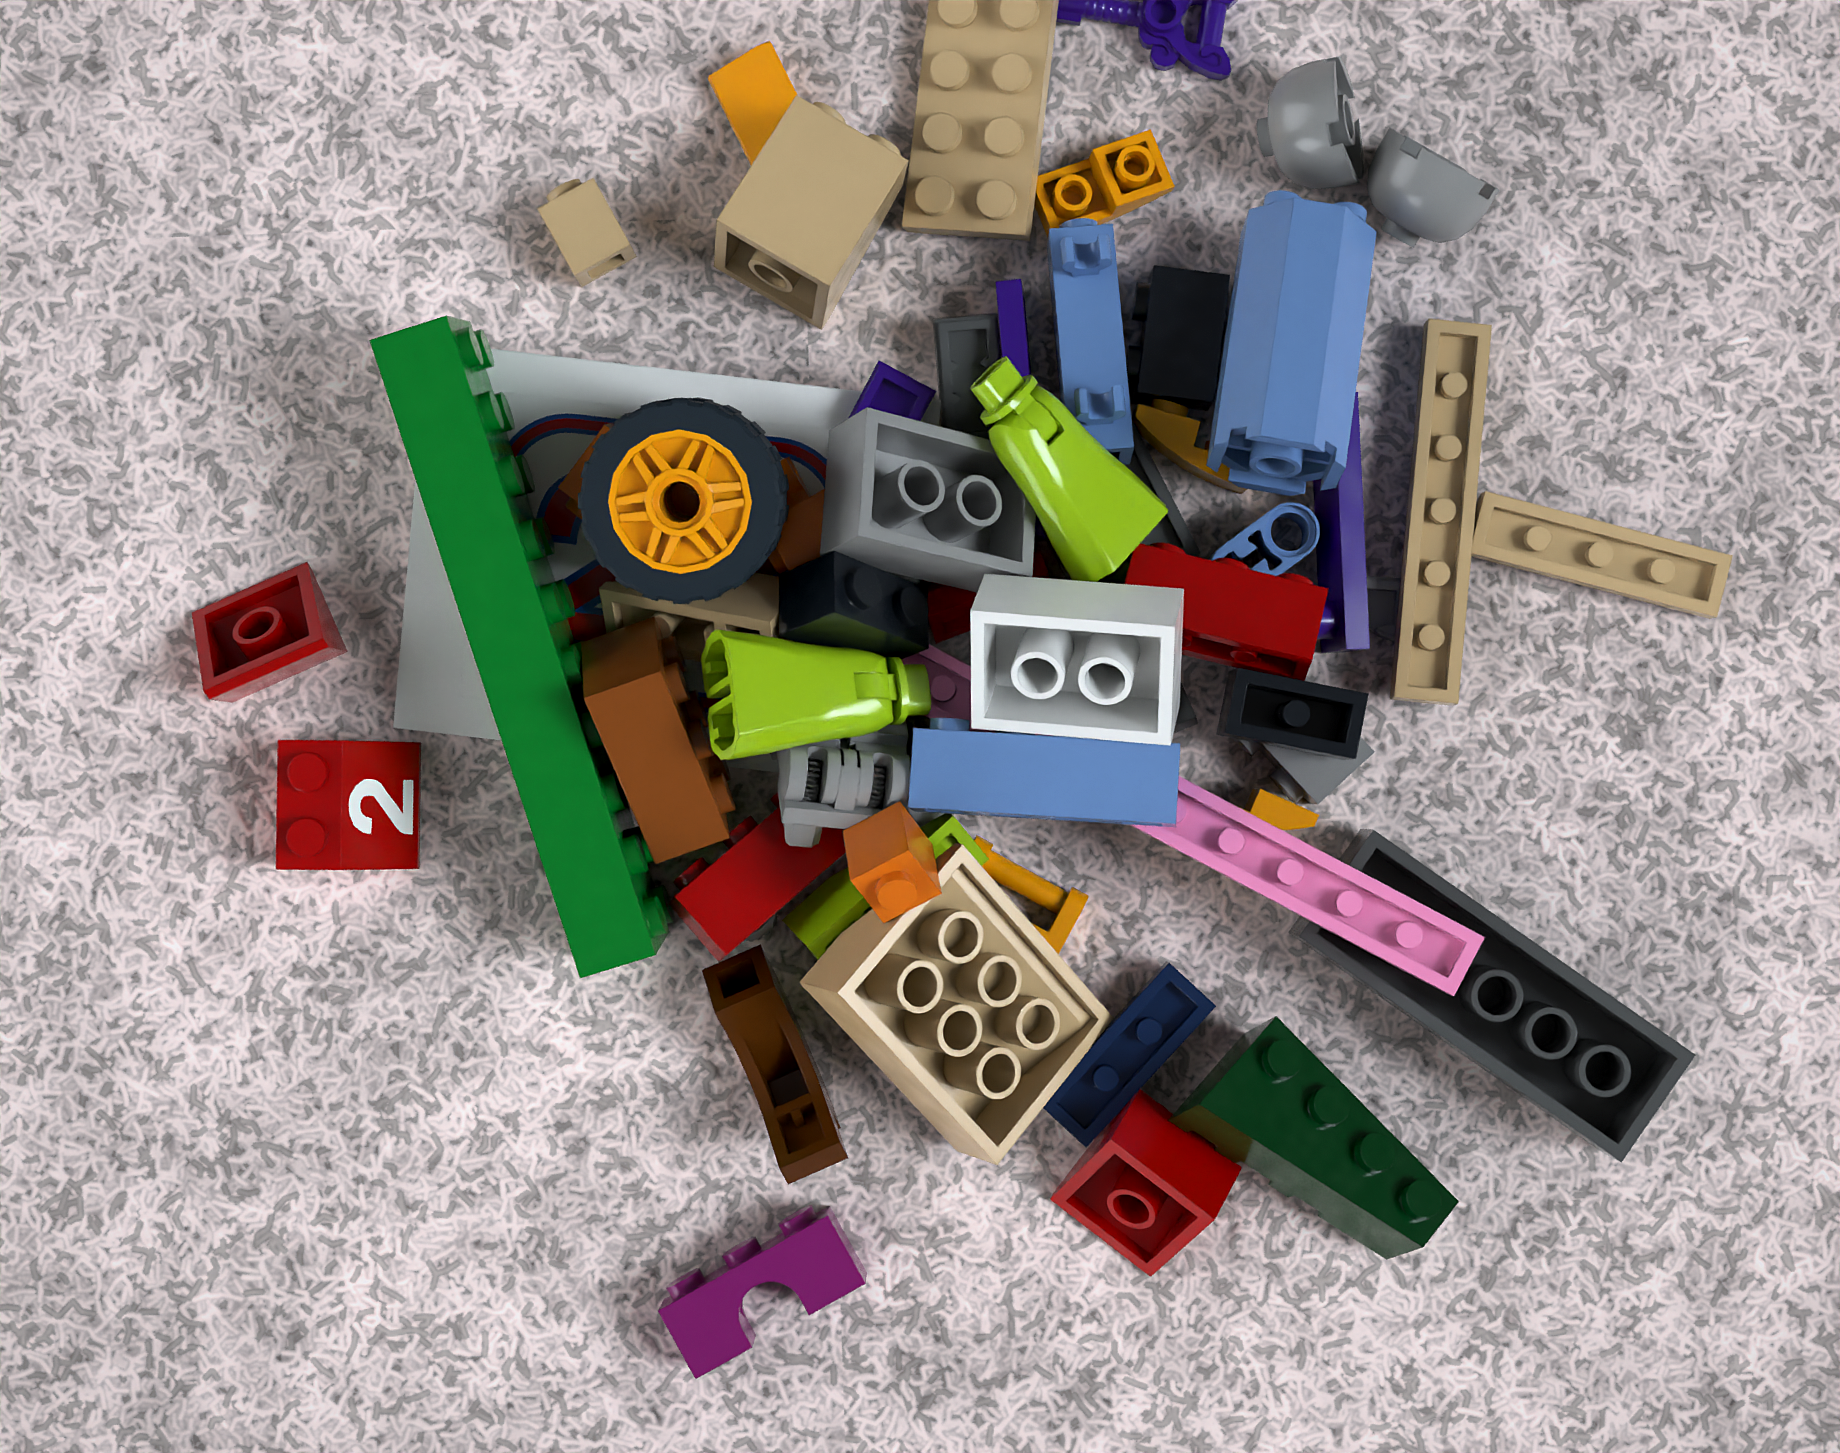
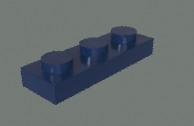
(1128, 1053)

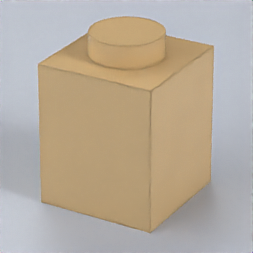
(585, 230)

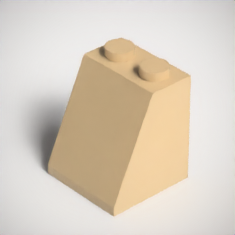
(808, 210)

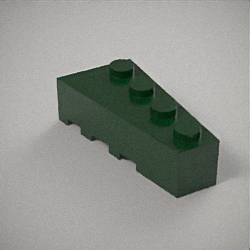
(1315, 1141)

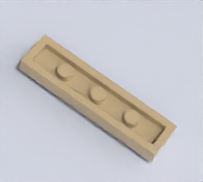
(1599, 555)

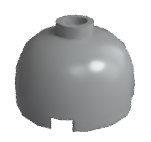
(1313, 126)
(1424, 192)

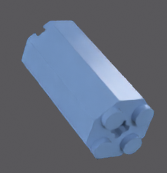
(1293, 344)

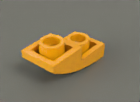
(1104, 185)
(1174, 436)

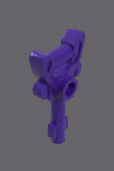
(1162, 29)

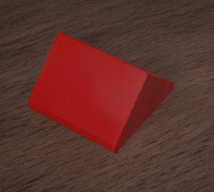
(264, 635)

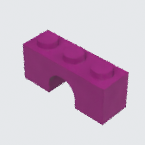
(708, 1311)

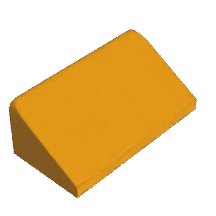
(753, 96)

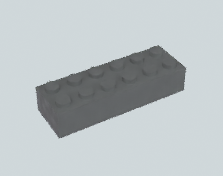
(1518, 1011)

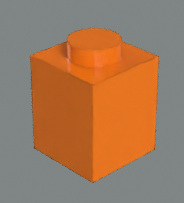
(891, 862)

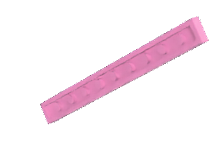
(1276, 864)

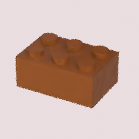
(657, 738)

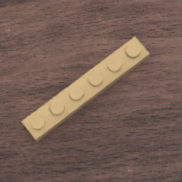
(1440, 512)

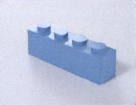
(1042, 776)

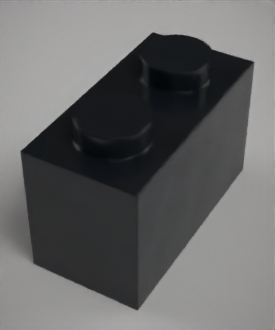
(1179, 336)
(853, 606)
(1292, 714)

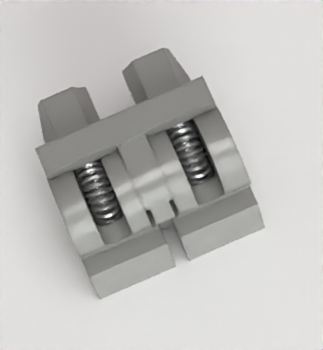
(841, 782)

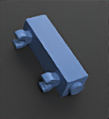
(1090, 332)

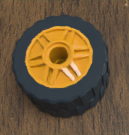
(632, 512)

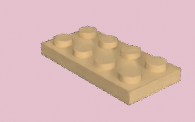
(980, 118)

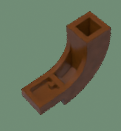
(777, 1063)

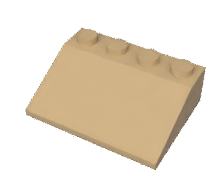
(961, 1007)

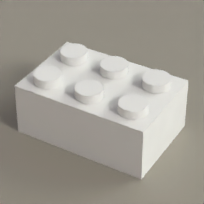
(1076, 658)

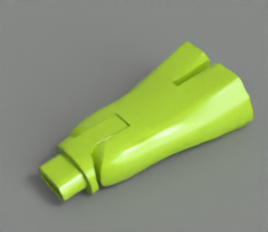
(1077, 488)
(802, 693)

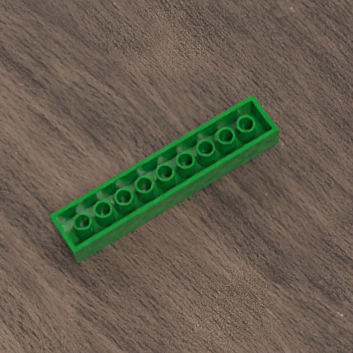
(522, 639)

